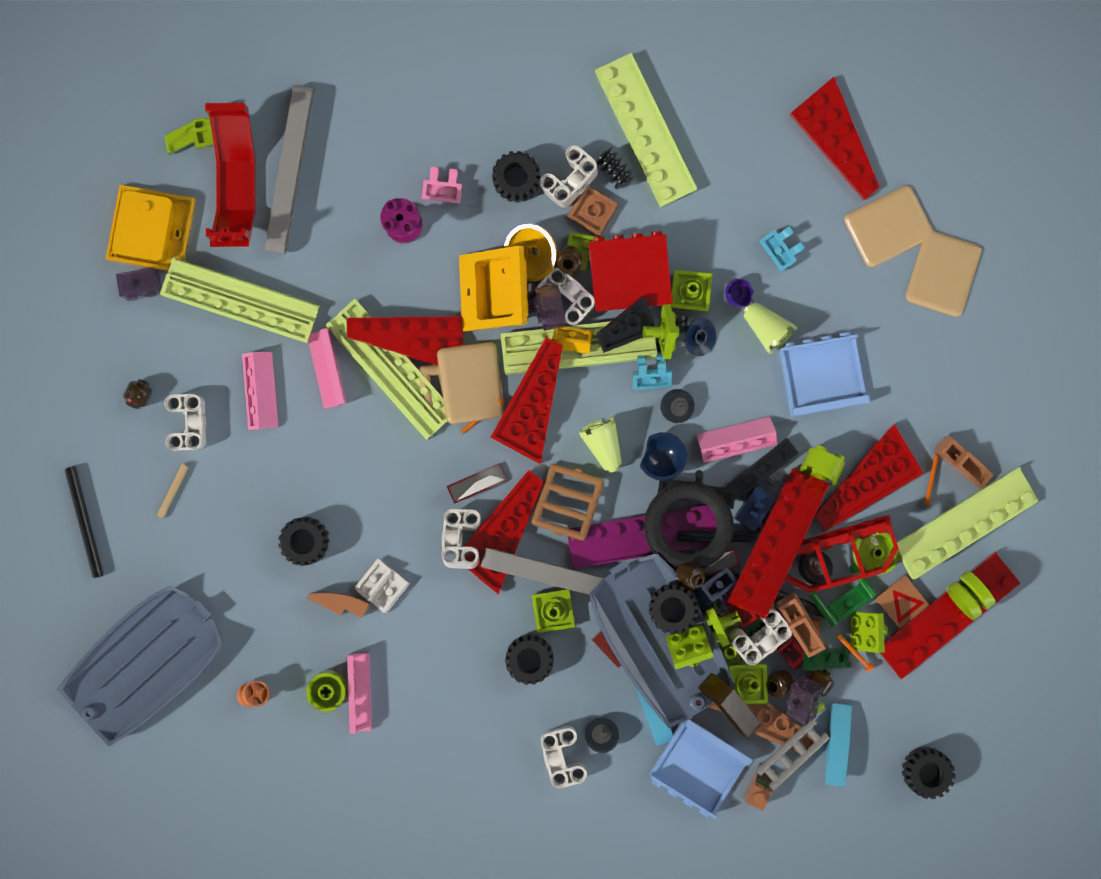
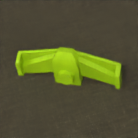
(196, 131)

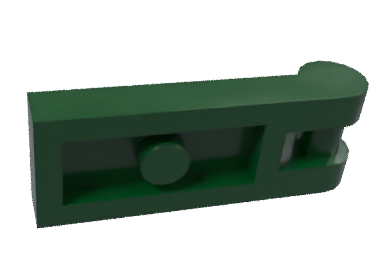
(827, 659)

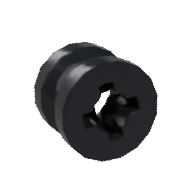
(681, 322)

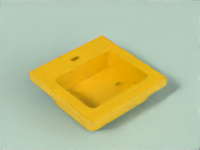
(147, 227)
(493, 289)

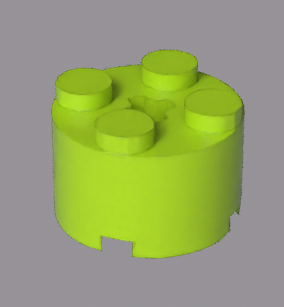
(823, 464)
(319, 698)

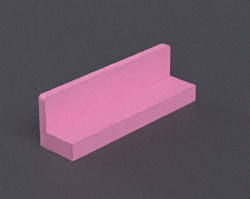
(326, 369)
(260, 390)
(737, 439)

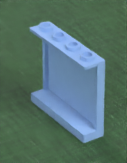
(823, 374)
(698, 767)

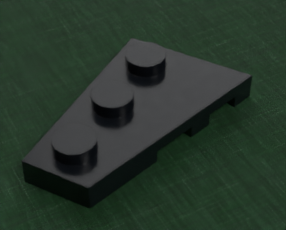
(626, 326)

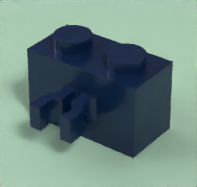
(754, 509)
(716, 590)

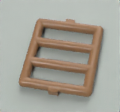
(592, 499)

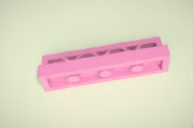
(359, 692)

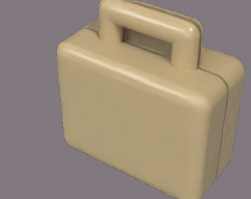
(888, 226)
(943, 273)
(467, 382)

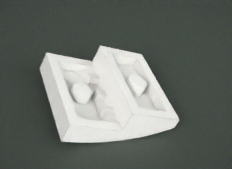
(382, 586)

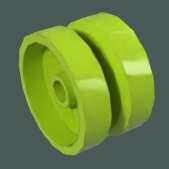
(875, 542)
(970, 595)

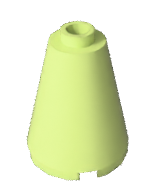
(768, 326)
(603, 443)

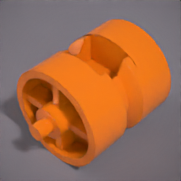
(253, 694)

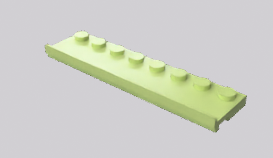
(645, 130)
(240, 300)
(522, 346)
(393, 374)
(966, 522)

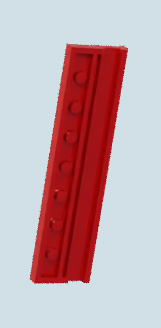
(778, 543)
(942, 620)

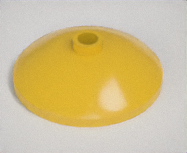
(532, 237)

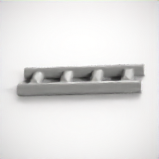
(780, 754)

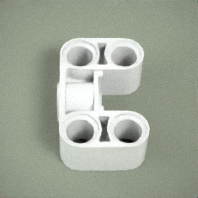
(575, 183)
(573, 291)
(194, 422)
(452, 538)
(763, 641)
(554, 757)

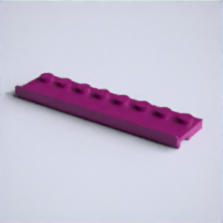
(627, 540)

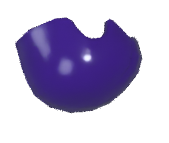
(739, 293)

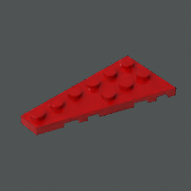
(831, 129)
(408, 336)
(528, 412)
(877, 475)
(505, 528)

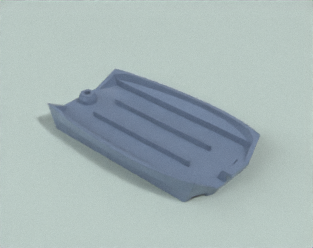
(642, 649)
(142, 663)

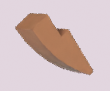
(963, 462)
(340, 602)
(801, 625)

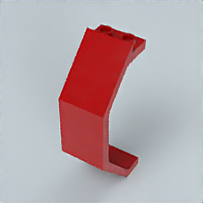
(234, 175)

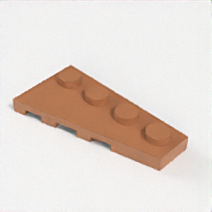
(776, 725)

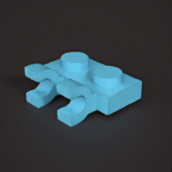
(777, 249)
(652, 378)

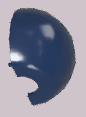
(664, 456)

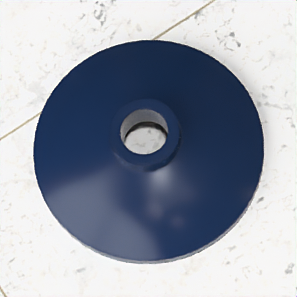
(700, 336)

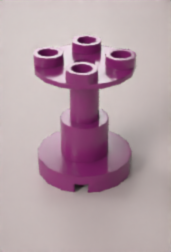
(397, 229)

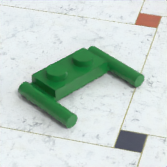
(847, 603)

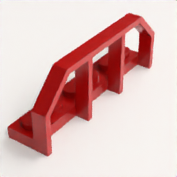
(844, 536)

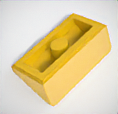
(573, 339)

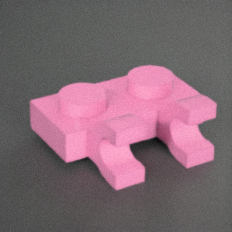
(442, 191)

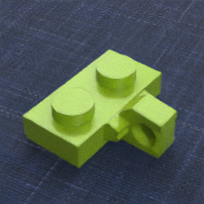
(582, 243)

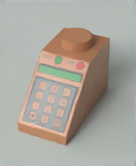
(758, 790)

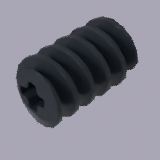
(614, 169)

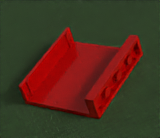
(629, 269)

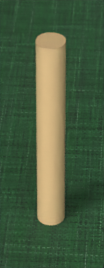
(172, 491)

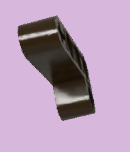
(730, 704)

